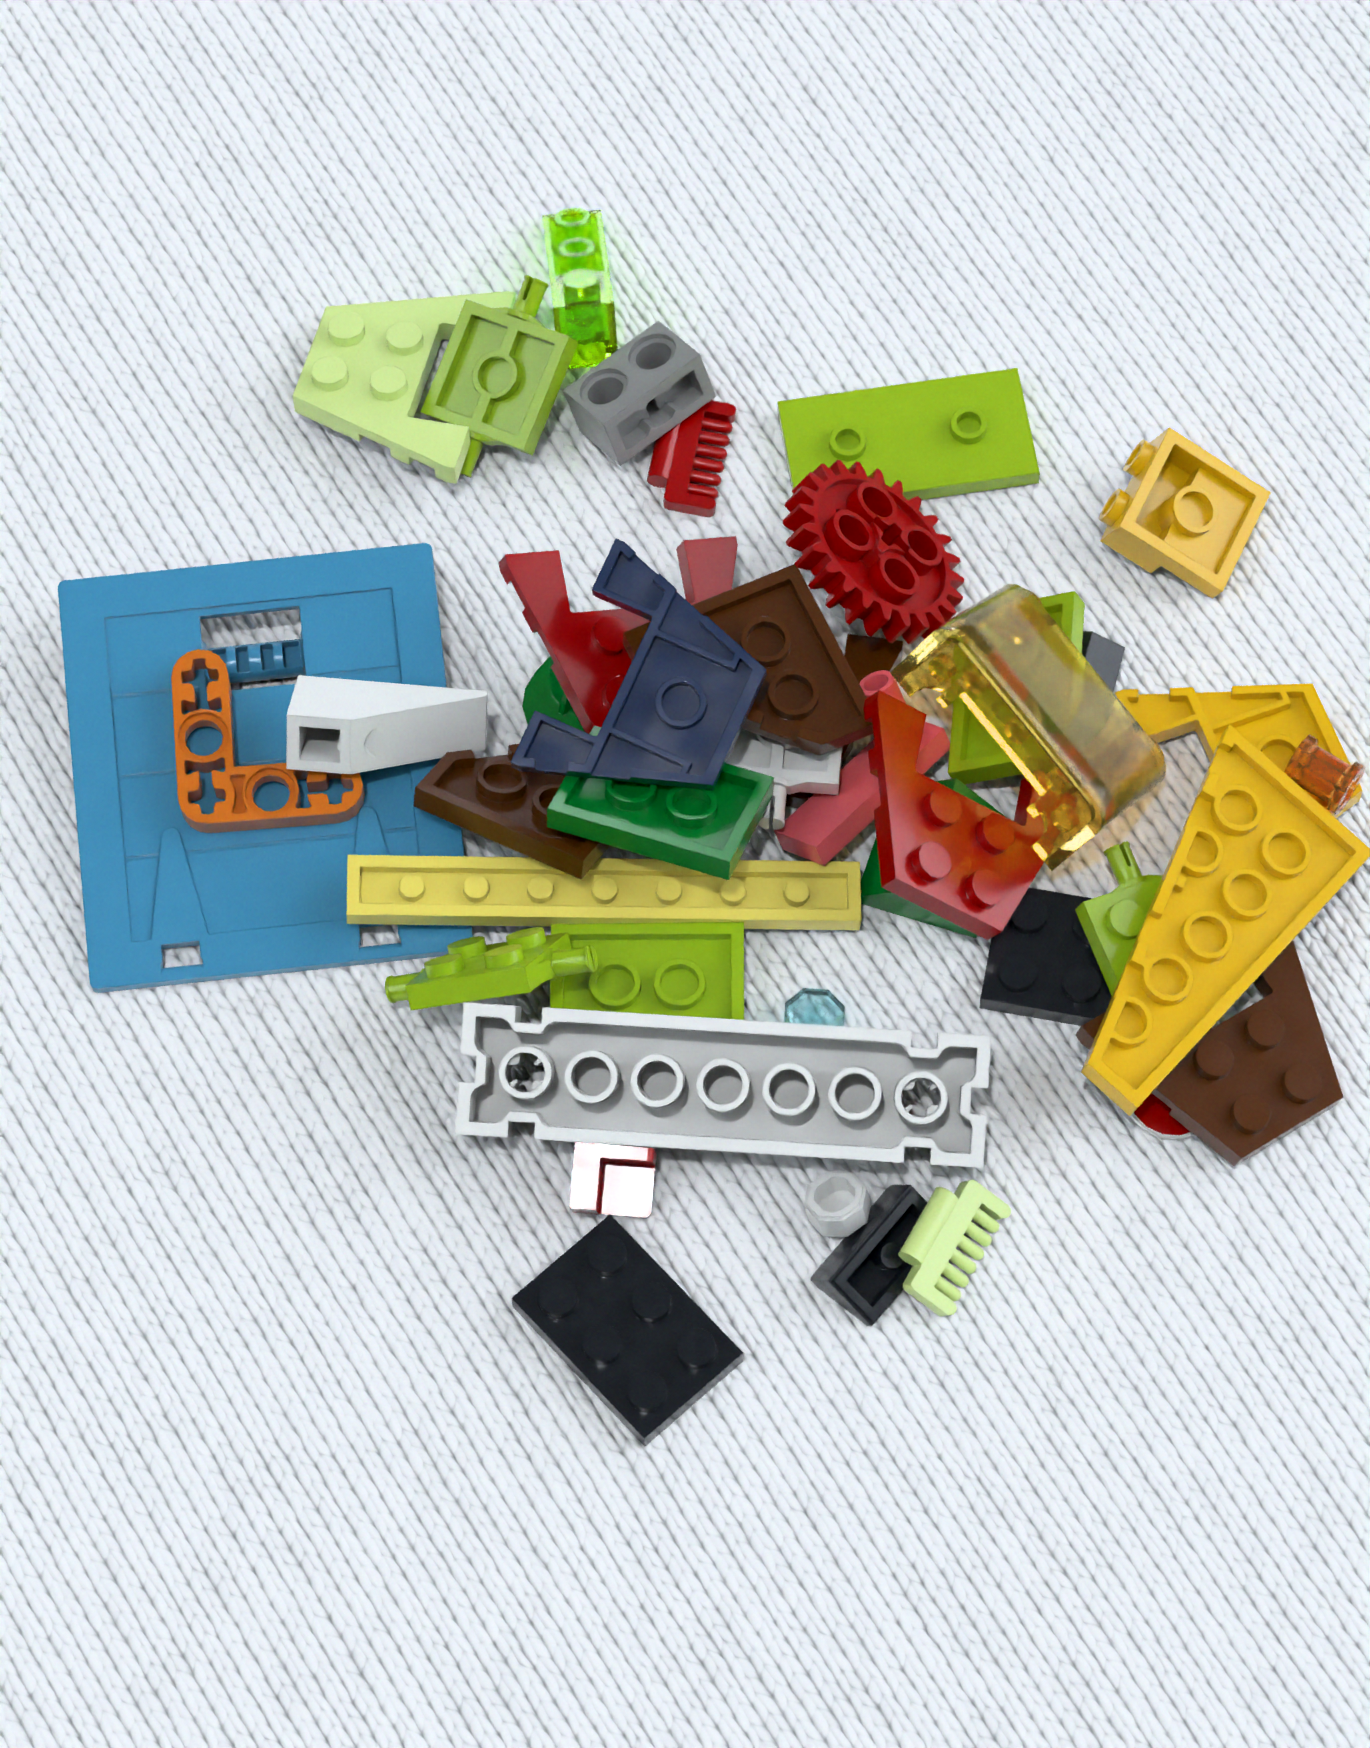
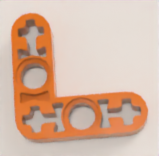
(241, 782)

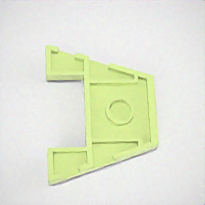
(373, 369)

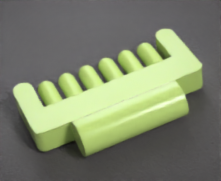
(938, 1235)

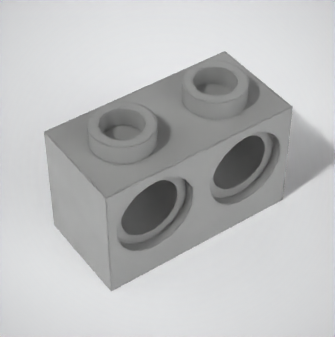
(639, 393)

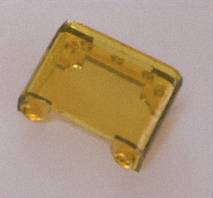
(1043, 712)

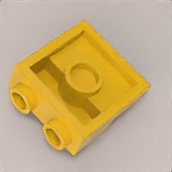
(1183, 512)

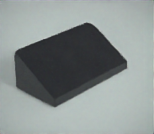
(865, 1267)

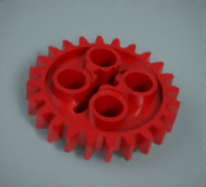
(873, 551)

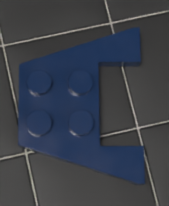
(676, 703)

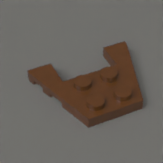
(1254, 1071)

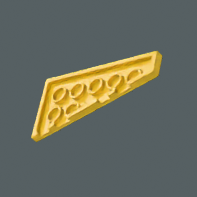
(1234, 895)

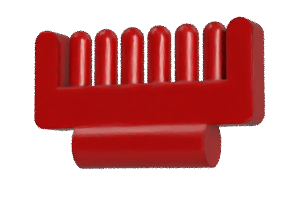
(676, 458)

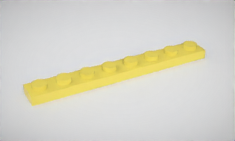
(612, 891)

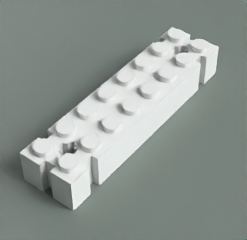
(722, 1084)

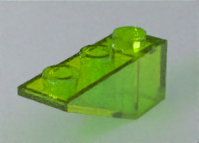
(580, 283)

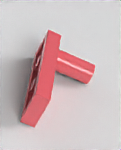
(829, 821)

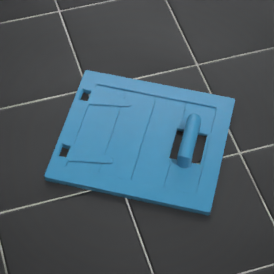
(246, 896)

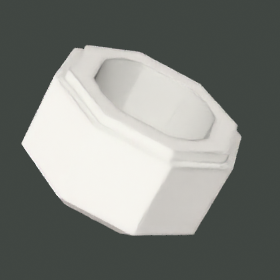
(837, 1203)

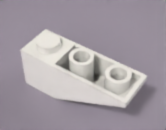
(379, 725)

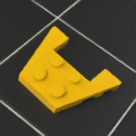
(1266, 715)

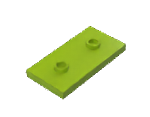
(927, 434)

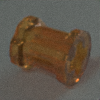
(1324, 774)

